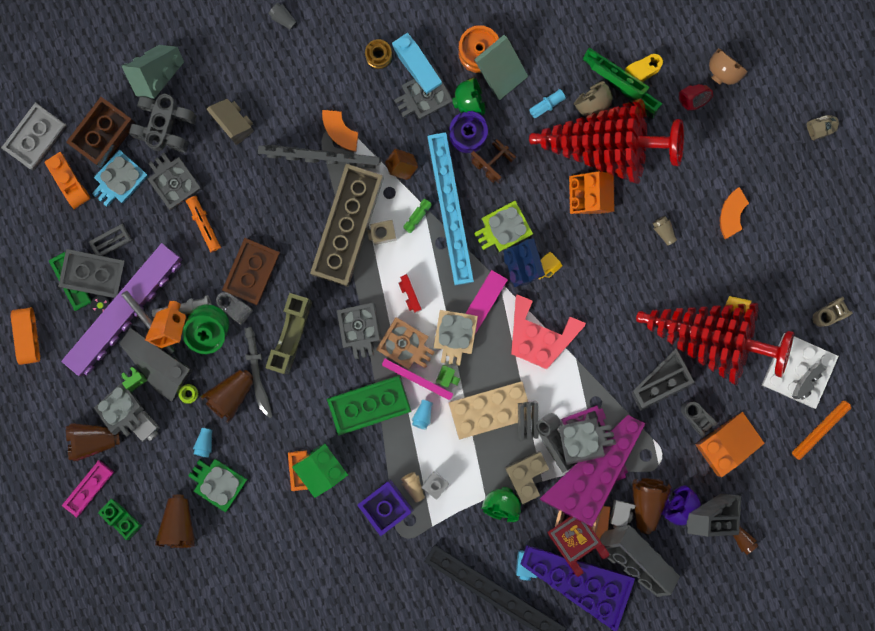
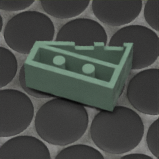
(153, 70)

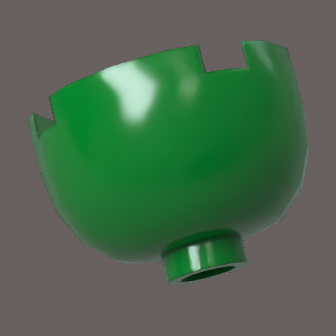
(469, 97)
(503, 504)

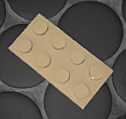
(488, 410)

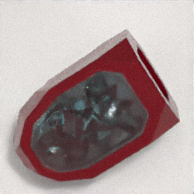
(695, 96)

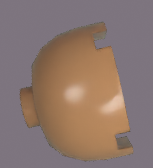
(725, 68)

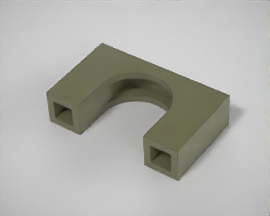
(283, 356)

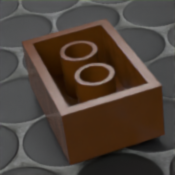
(101, 132)

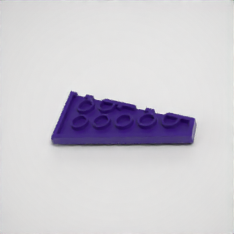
(596, 591)

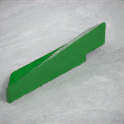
(622, 81)

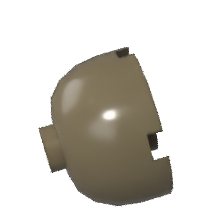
(595, 100)

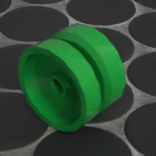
(206, 329)

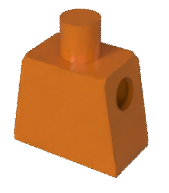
(167, 326)

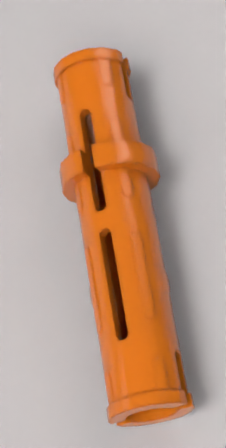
(193, 203)

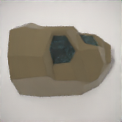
(822, 126)

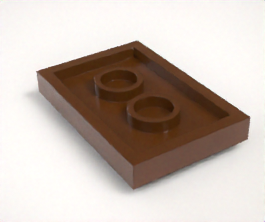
(251, 271)

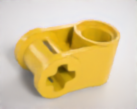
(642, 69)

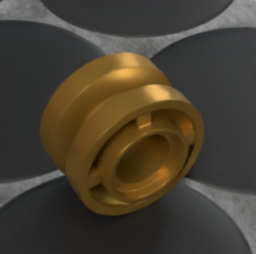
(378, 45)

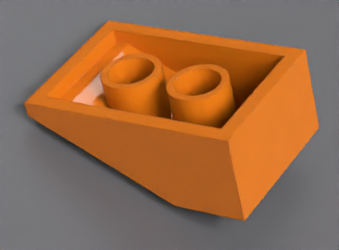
(730, 444)

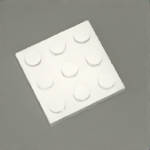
(801, 359)

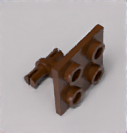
(490, 173)

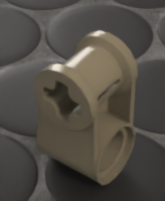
(834, 312)

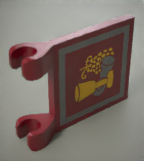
(574, 541)

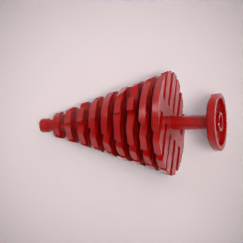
(612, 141)
(737, 338)

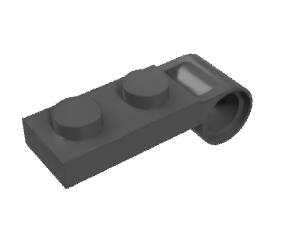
(551, 438)

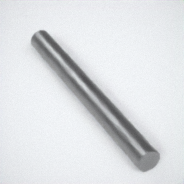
(142, 315)

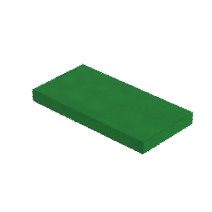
(369, 405)

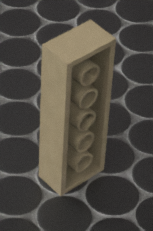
(347, 225)

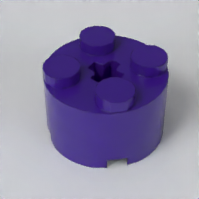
(468, 121)

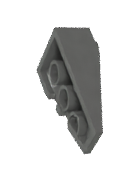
(158, 366)

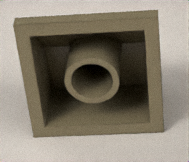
(231, 120)

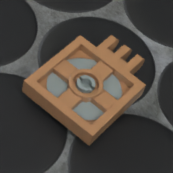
(405, 344)

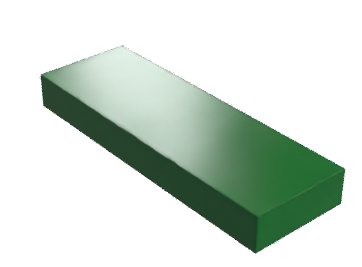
(77, 299)

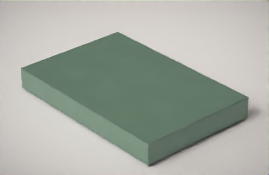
(501, 67)

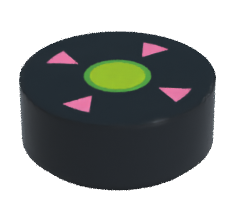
(99, 304)

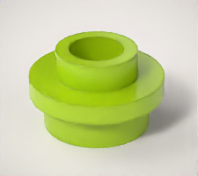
(182, 393)

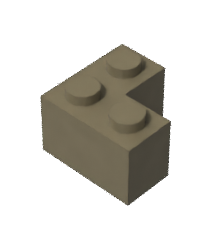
(522, 474)

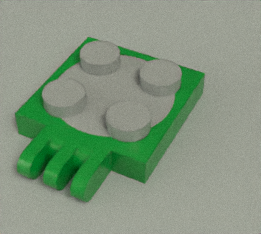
(218, 483)

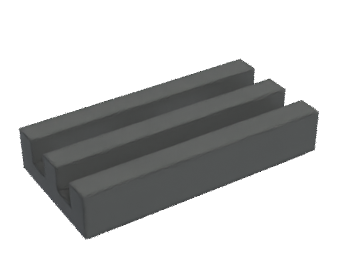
(124, 234)
(521, 436)

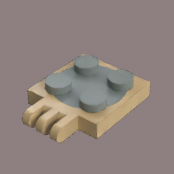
(455, 335)

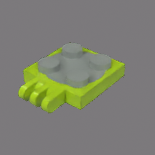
(504, 227)

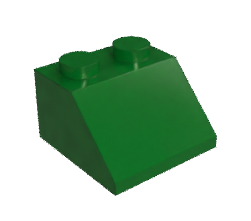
(319, 470)

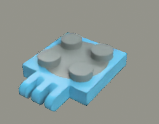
(118, 179)

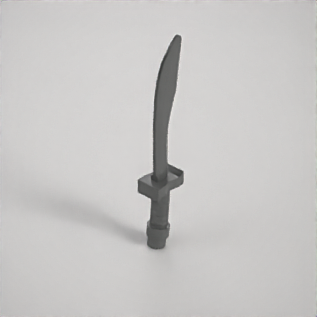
(261, 396)

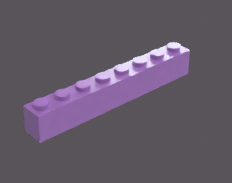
(118, 314)

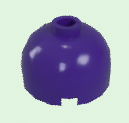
(681, 505)

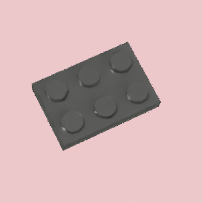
(91, 273)

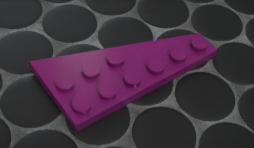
(589, 482)

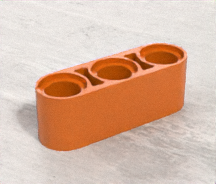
(25, 336)

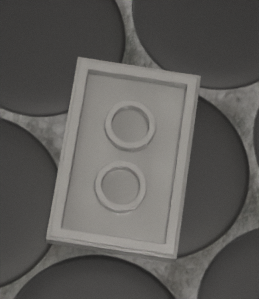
(34, 136)

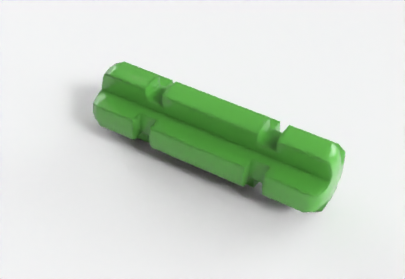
(417, 215)

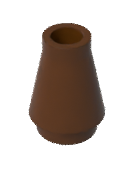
(745, 541)

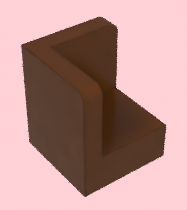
(401, 164)

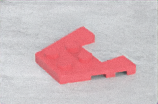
(538, 343)

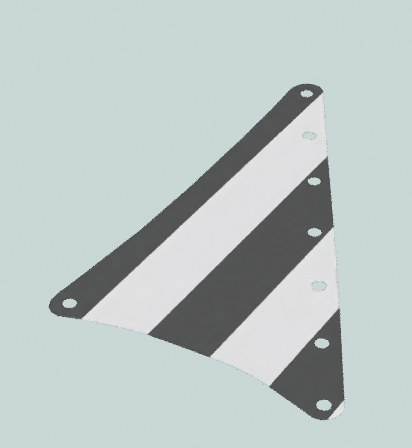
(479, 461)

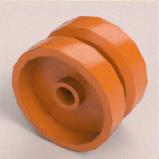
(472, 39)

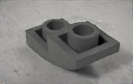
(804, 386)

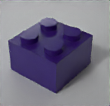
(385, 507)

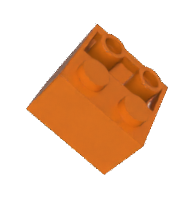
(591, 193)

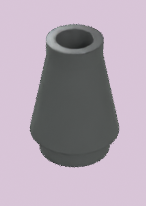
(282, 16)

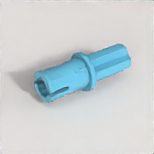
(547, 103)

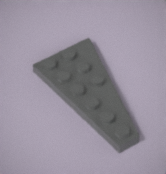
(314, 156)

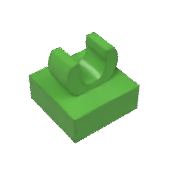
(446, 377)
(134, 381)

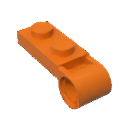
(67, 180)

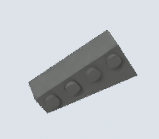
(640, 560)

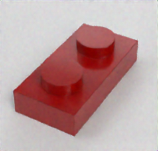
(412, 302)

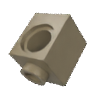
(388, 226)

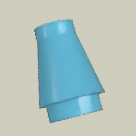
(423, 415)
(203, 445)

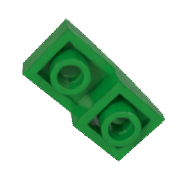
(120, 519)

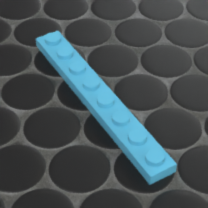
(450, 209)

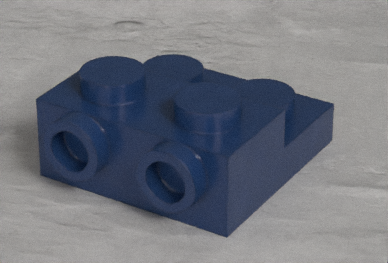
(523, 263)

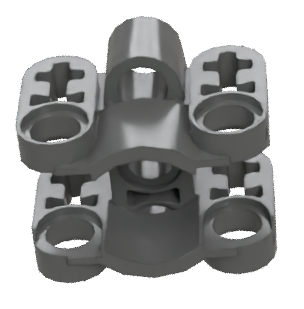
(167, 113)

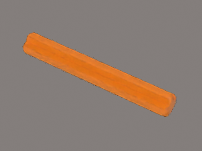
(811, 440)

